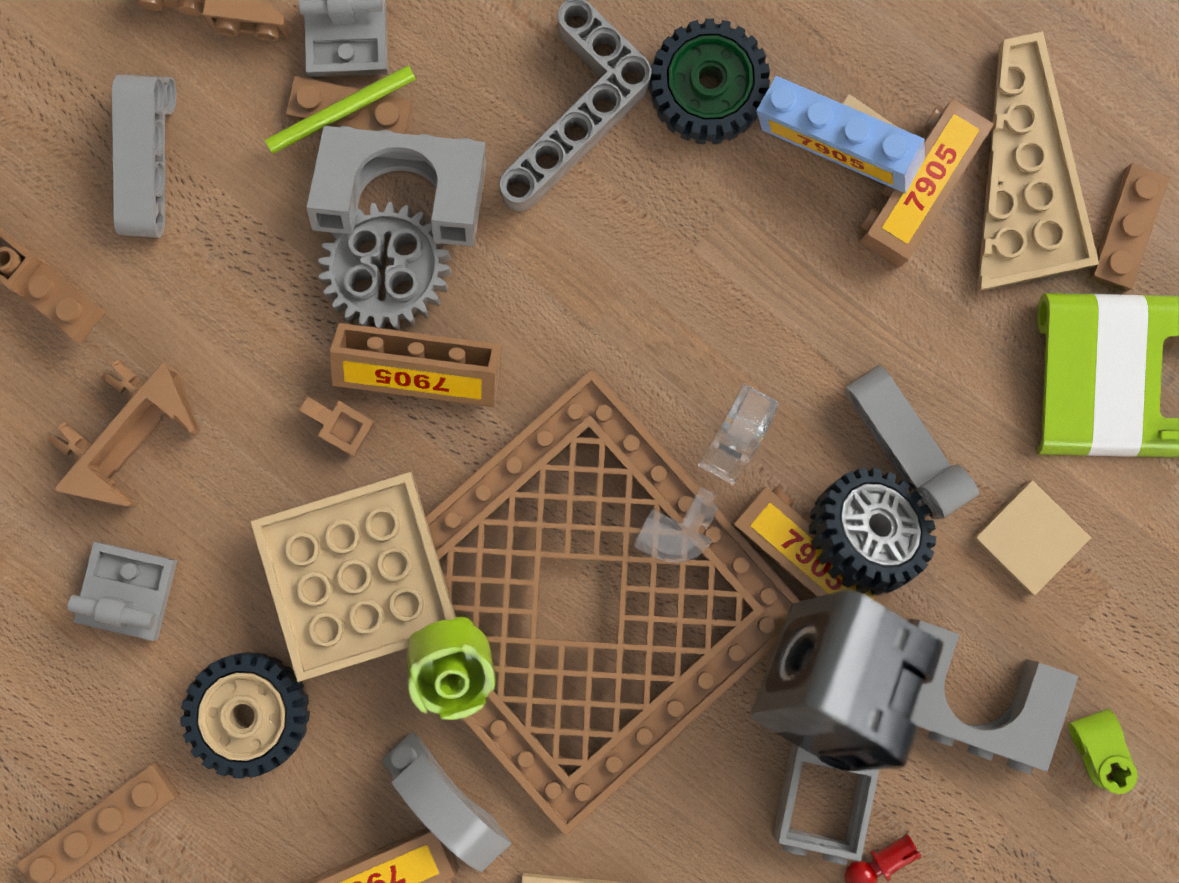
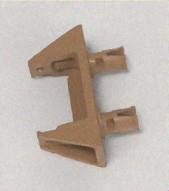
(123, 436)

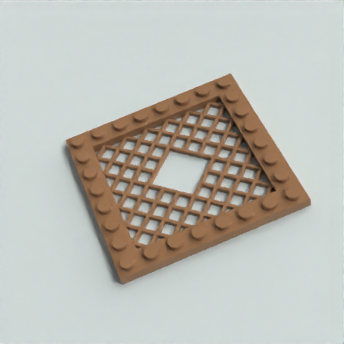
(574, 796)

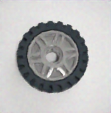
(872, 531)

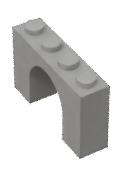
(355, 157)
(1023, 733)

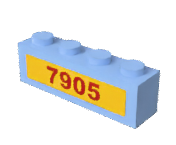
(841, 134)

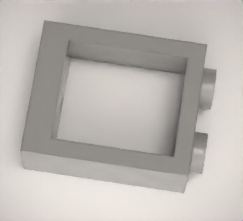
(833, 849)

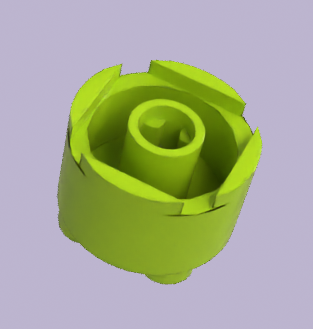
(450, 668)

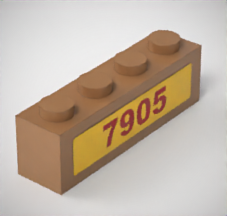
(905, 218)
(415, 364)
(786, 541)
(408, 860)

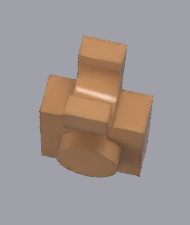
(341, 427)

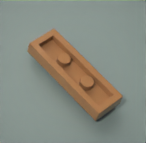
(312, 96)
(1129, 227)

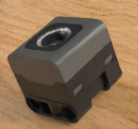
(847, 681)

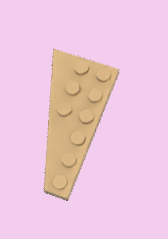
(1033, 192)

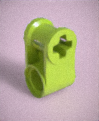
(1100, 745)

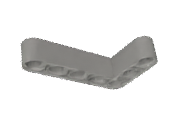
(582, 113)

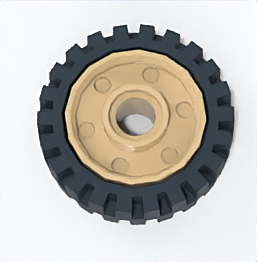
(214, 722)

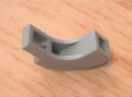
(442, 806)

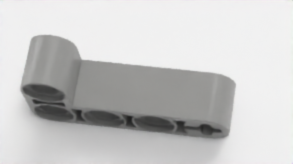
(139, 152)
(909, 444)

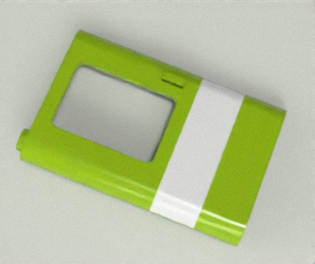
(1106, 374)

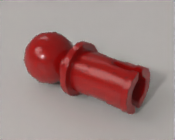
(884, 862)

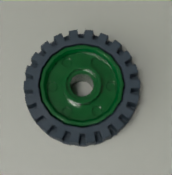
(713, 52)

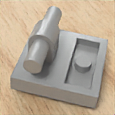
(345, 37)
(124, 591)

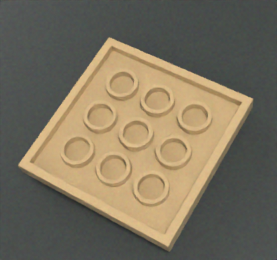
(352, 575)

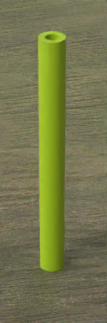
(340, 109)

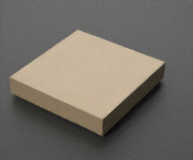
(1031, 537)

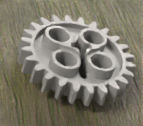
(349, 266)

